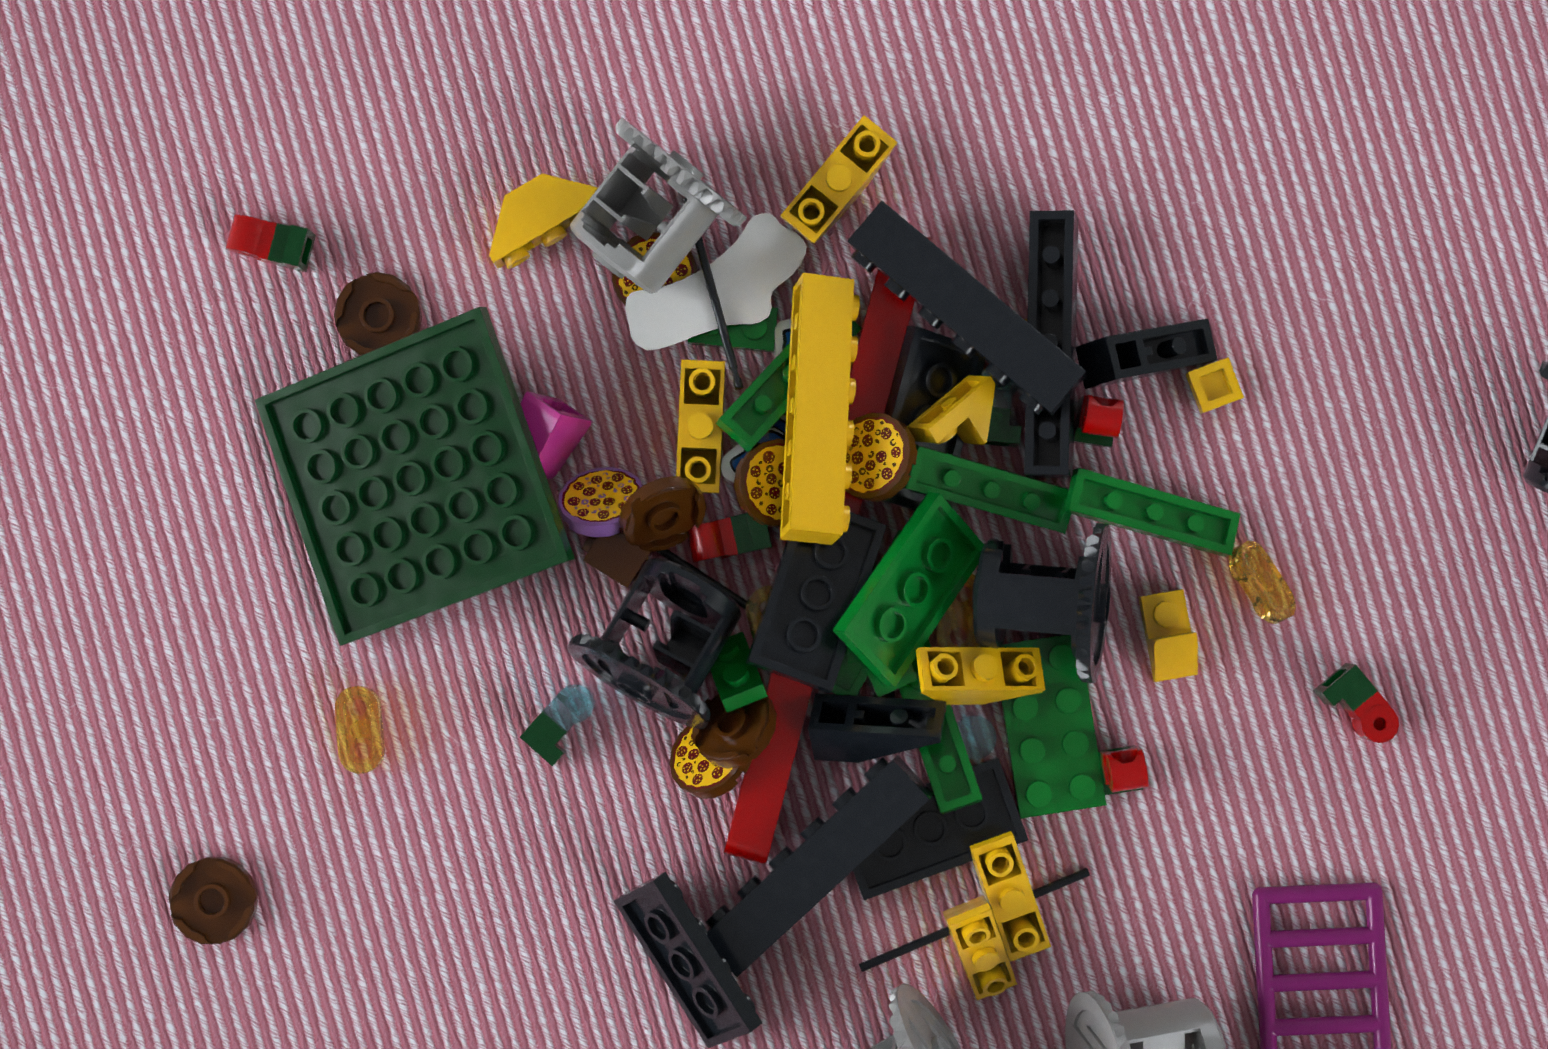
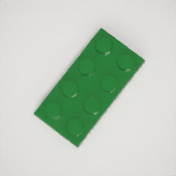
(910, 589)
(1053, 737)

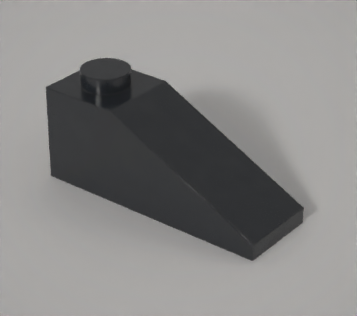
(1146, 353)
(872, 727)

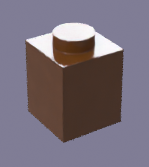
(615, 557)

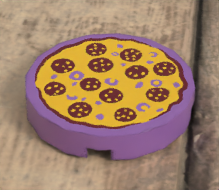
(595, 499)

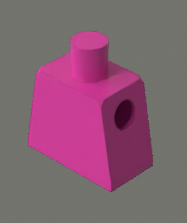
(554, 429)

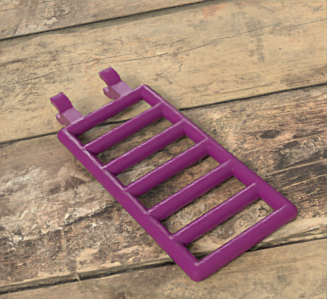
(1269, 983)

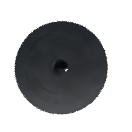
(1046, 599)
(699, 630)

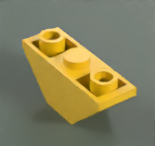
(839, 180)
(536, 215)
(698, 434)
(979, 674)
(1010, 895)
(980, 947)

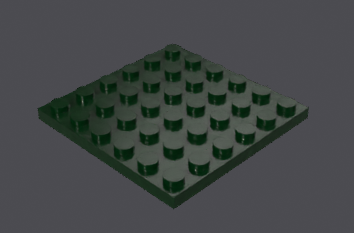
(414, 477)

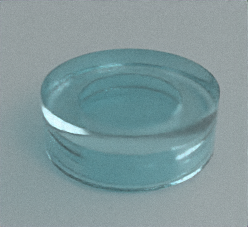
(977, 736)

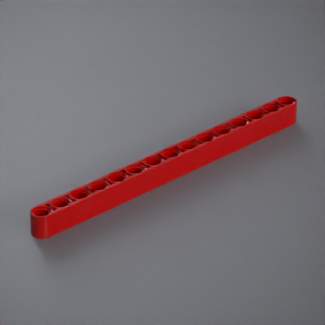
(769, 773)

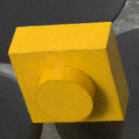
(1214, 385)

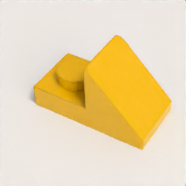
(960, 411)
(1169, 635)

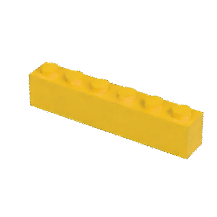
(818, 410)

